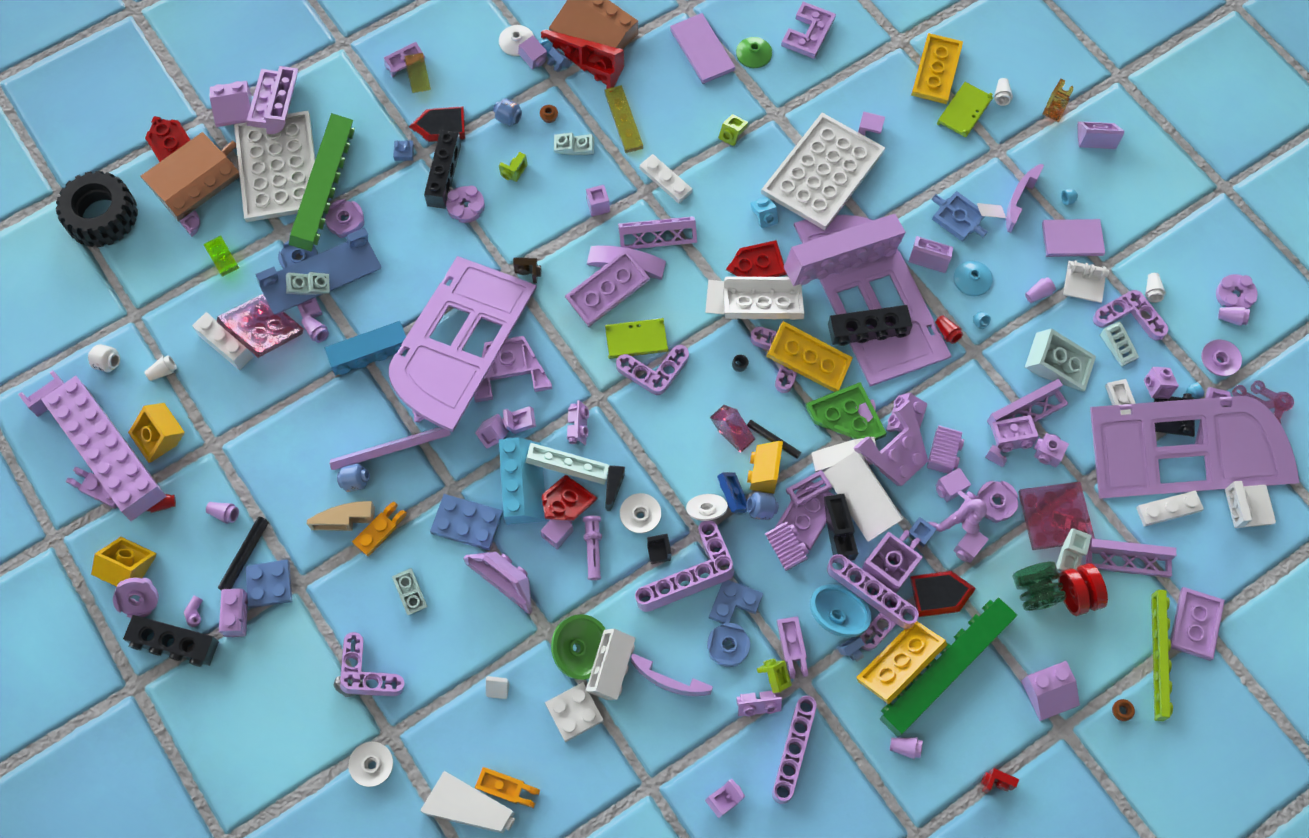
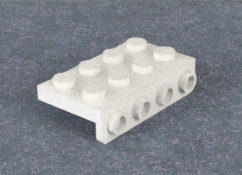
(762, 298)

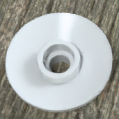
(509, 43)
(637, 504)
(706, 507)
(360, 761)

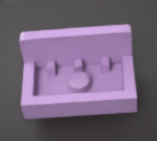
(919, 409)

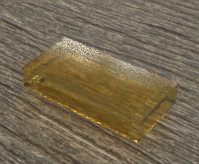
(417, 73)

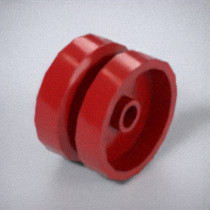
(1084, 589)

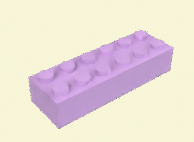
(844, 250)

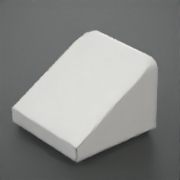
(497, 687)

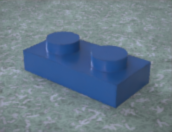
(733, 492)

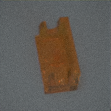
(1058, 101)

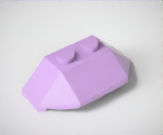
(503, 576)

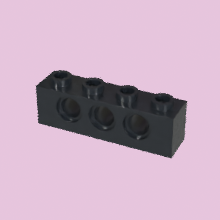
(442, 169)
(897, 315)
(141, 627)

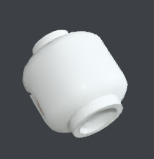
(103, 358)

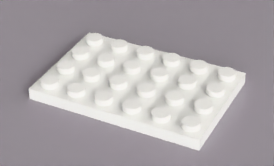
(274, 167)
(823, 171)

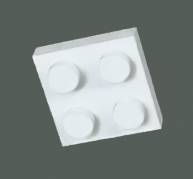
(574, 712)

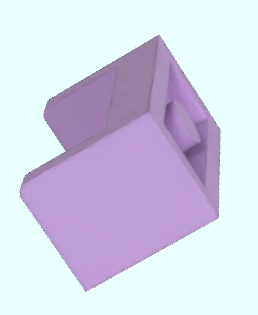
(34, 401)

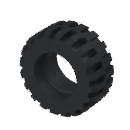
(90, 189)

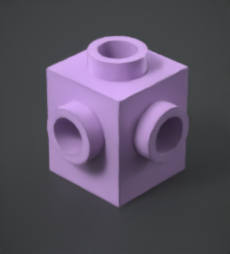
(1160, 382)
(1050, 449)

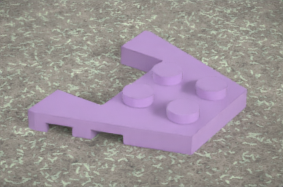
(513, 360)
(901, 456)

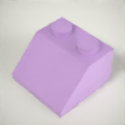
(230, 103)
(1052, 690)

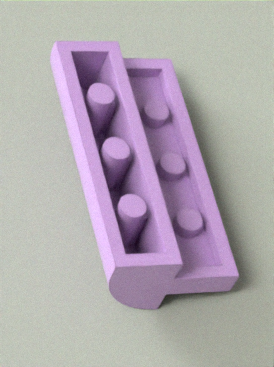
(272, 99)

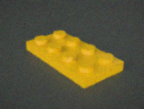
(937, 68)
(809, 357)
(901, 662)

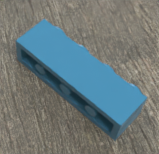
(365, 348)

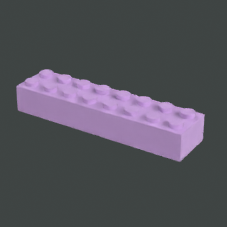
(103, 448)

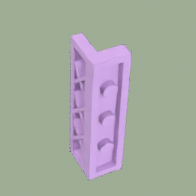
(658, 225)
(1030, 400)
(1132, 550)

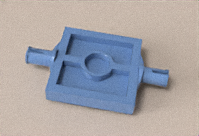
(958, 216)

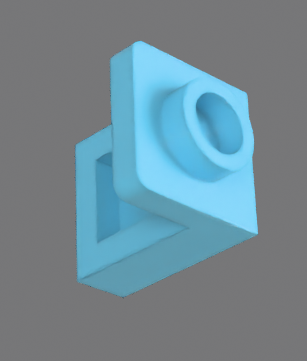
(766, 212)

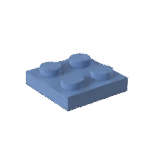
(268, 583)

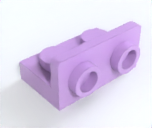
(1014, 433)

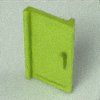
(961, 111)
(636, 340)

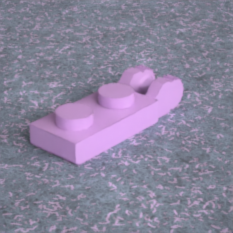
(92, 487)
(792, 645)

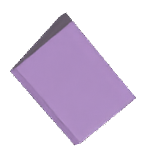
(1099, 135)
(931, 254)

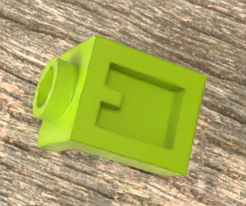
(732, 129)
(515, 169)
(777, 674)

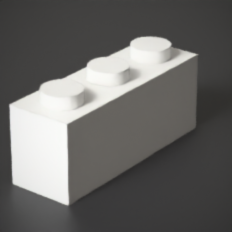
(222, 341)
(610, 664)

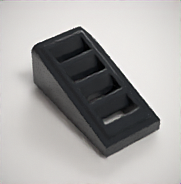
(614, 481)

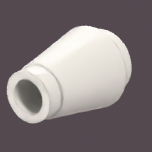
(1003, 92)
(1154, 290)
(161, 368)

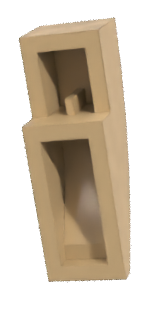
(343, 516)

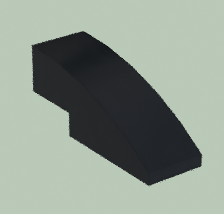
(840, 526)

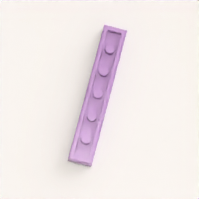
(389, 447)

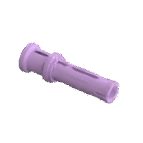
(592, 537)

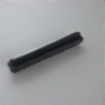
(243, 554)

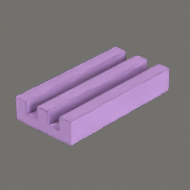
(794, 497)

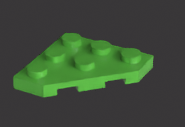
(839, 413)

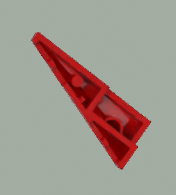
(599, 59)

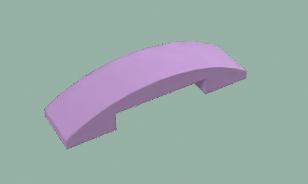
(1029, 181)
(652, 265)
(696, 687)

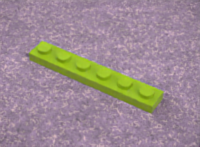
(1161, 664)

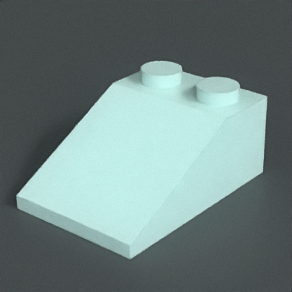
(1060, 358)

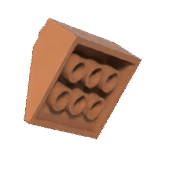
(596, 22)
(190, 176)

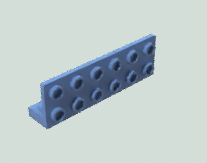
(342, 263)

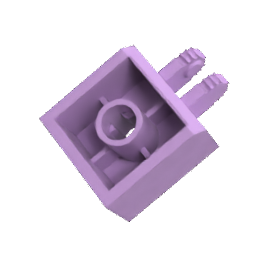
(893, 549)

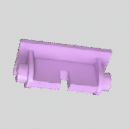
(578, 415)
(768, 703)

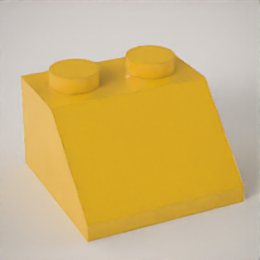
(155, 431)
(765, 467)
(121, 561)

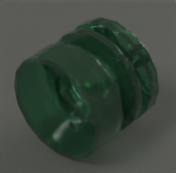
(1038, 582)

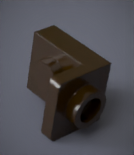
(527, 266)

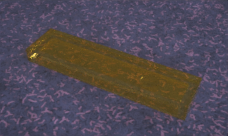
(623, 119)

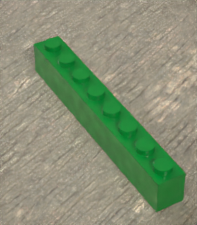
(948, 666)

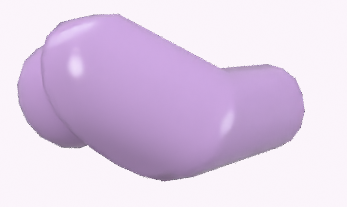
(191, 612)

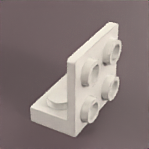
(1249, 505)

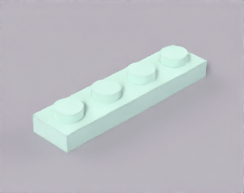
(567, 463)

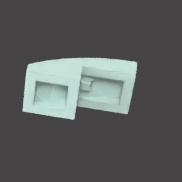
(1073, 549)

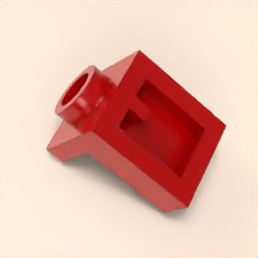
(1003, 780)

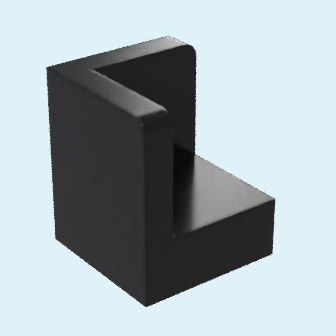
(659, 548)

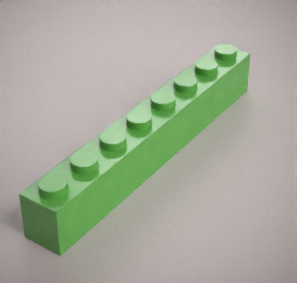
(321, 182)

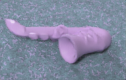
(972, 514)

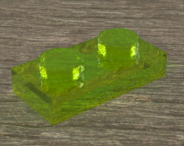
(221, 256)

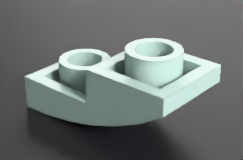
(573, 145)
(307, 283)
(409, 591)

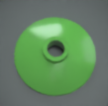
(754, 58)

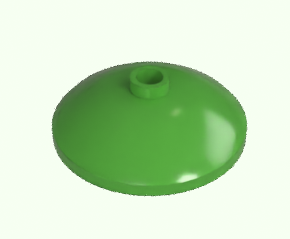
(586, 635)

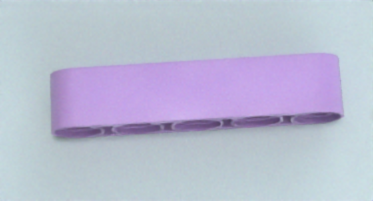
(876, 601)
(790, 759)

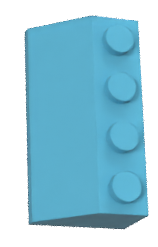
(520, 483)

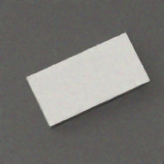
(864, 495)

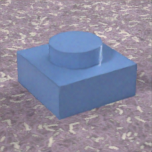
(922, 530)

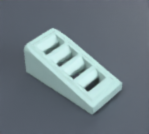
(1120, 334)

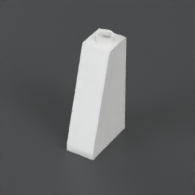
(465, 805)

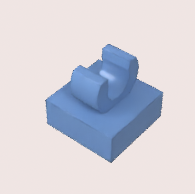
(559, 58)
(403, 150)
(851, 648)

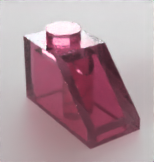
(732, 427)

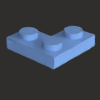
(732, 596)

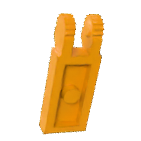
(378, 530)
(504, 787)

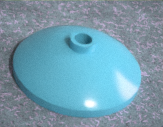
(840, 611)

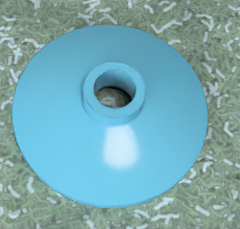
(973, 285)

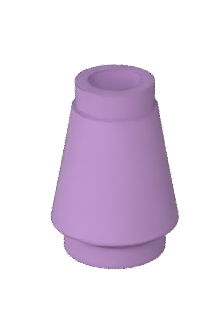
(1040, 290)
(1234, 315)
(315, 329)
(223, 511)
(907, 746)

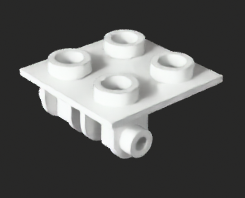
(1085, 281)

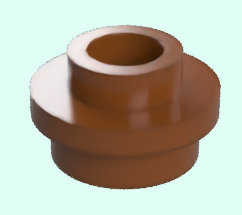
(551, 117)
(1127, 705)

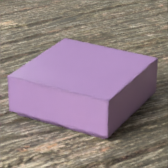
(310, 308)

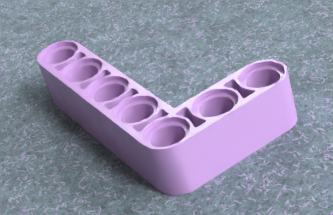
(691, 574)

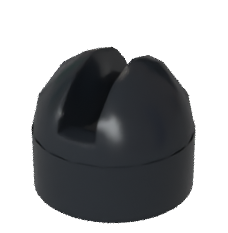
(742, 363)

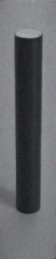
(773, 438)

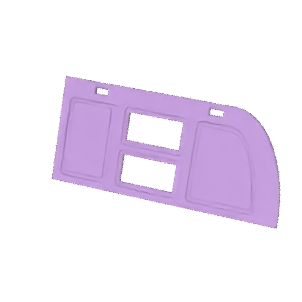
(893, 356)
(442, 378)
(1237, 445)

